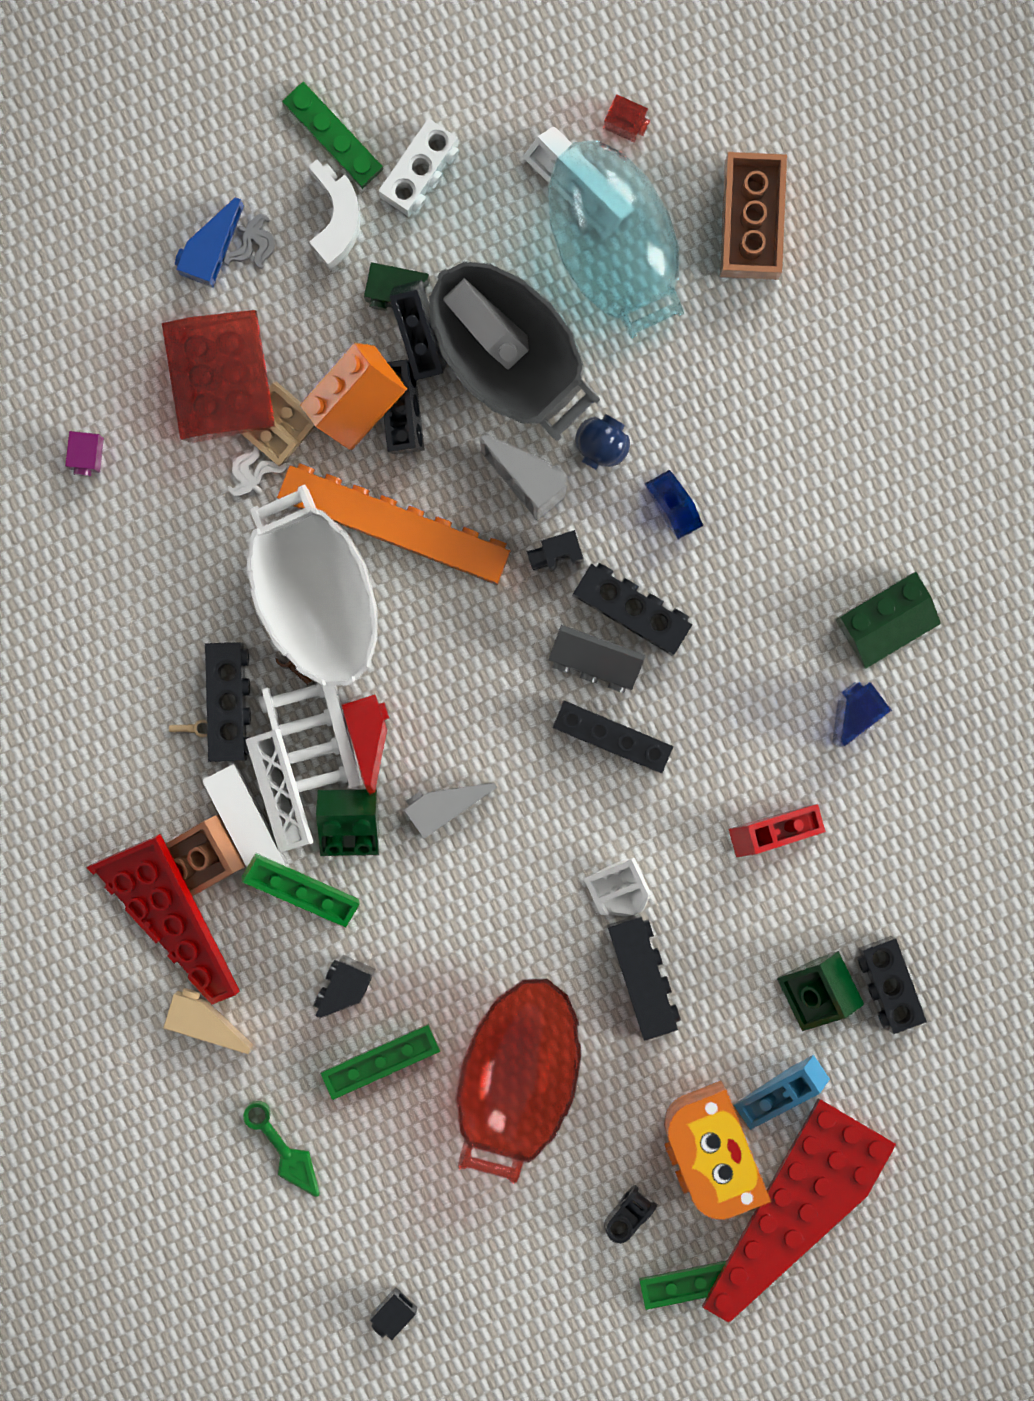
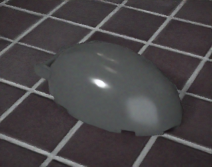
(541, 379)

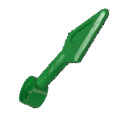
(294, 1164)

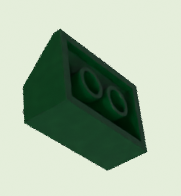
(889, 619)

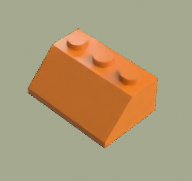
(353, 395)

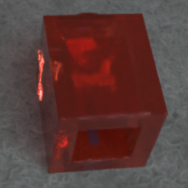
(626, 119)

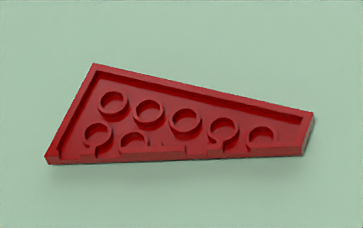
(164, 908)

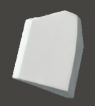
(619, 889)

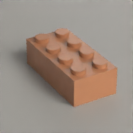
(753, 215)

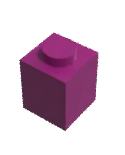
(84, 453)

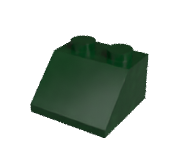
(821, 991)

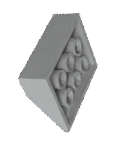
(528, 476)

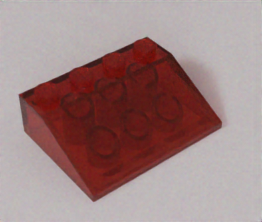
(218, 375)

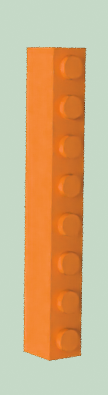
(399, 526)

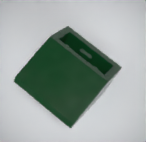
(347, 822)

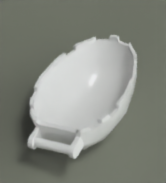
(312, 591)

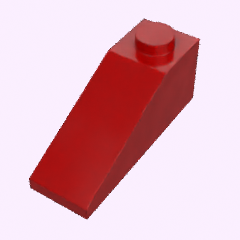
(368, 734)
(776, 831)

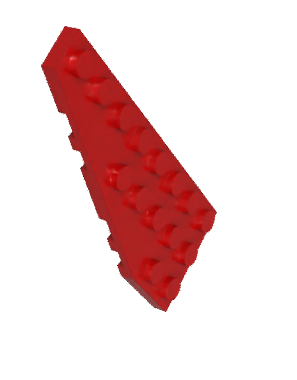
(813, 1190)

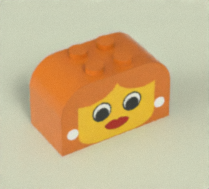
(713, 1154)

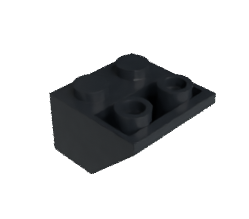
(346, 986)

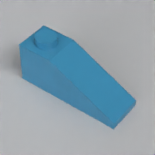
(783, 1092)

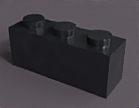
(413, 319)

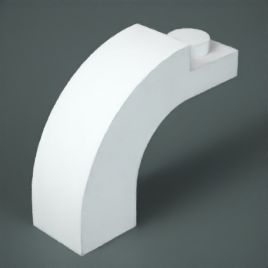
(341, 233)

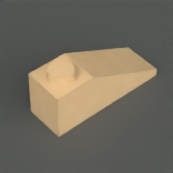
(201, 1020)

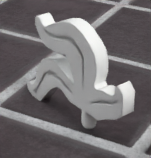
(242, 473)

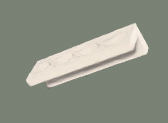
(274, 790)

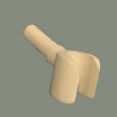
(190, 728)

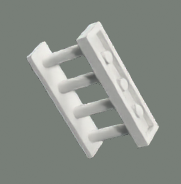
(332, 716)

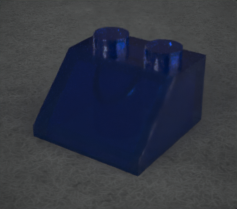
(857, 712)

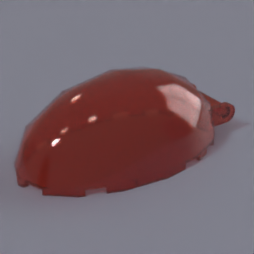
(518, 1077)

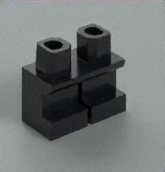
(556, 549)

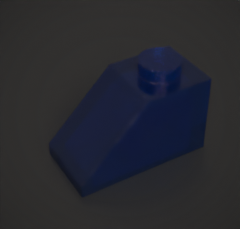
(674, 504)

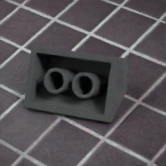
(596, 659)

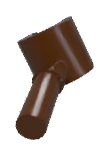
(292, 667)

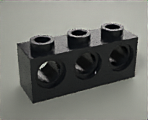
(403, 419)
(904, 993)

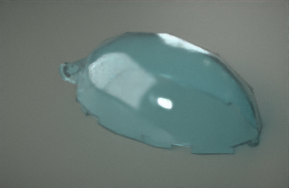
(614, 233)

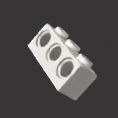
(419, 153)

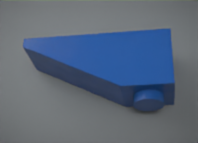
(208, 247)

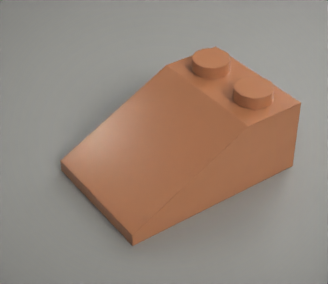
(205, 854)

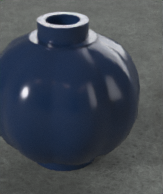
(602, 442)

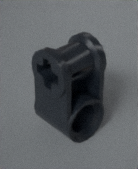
(630, 1214)

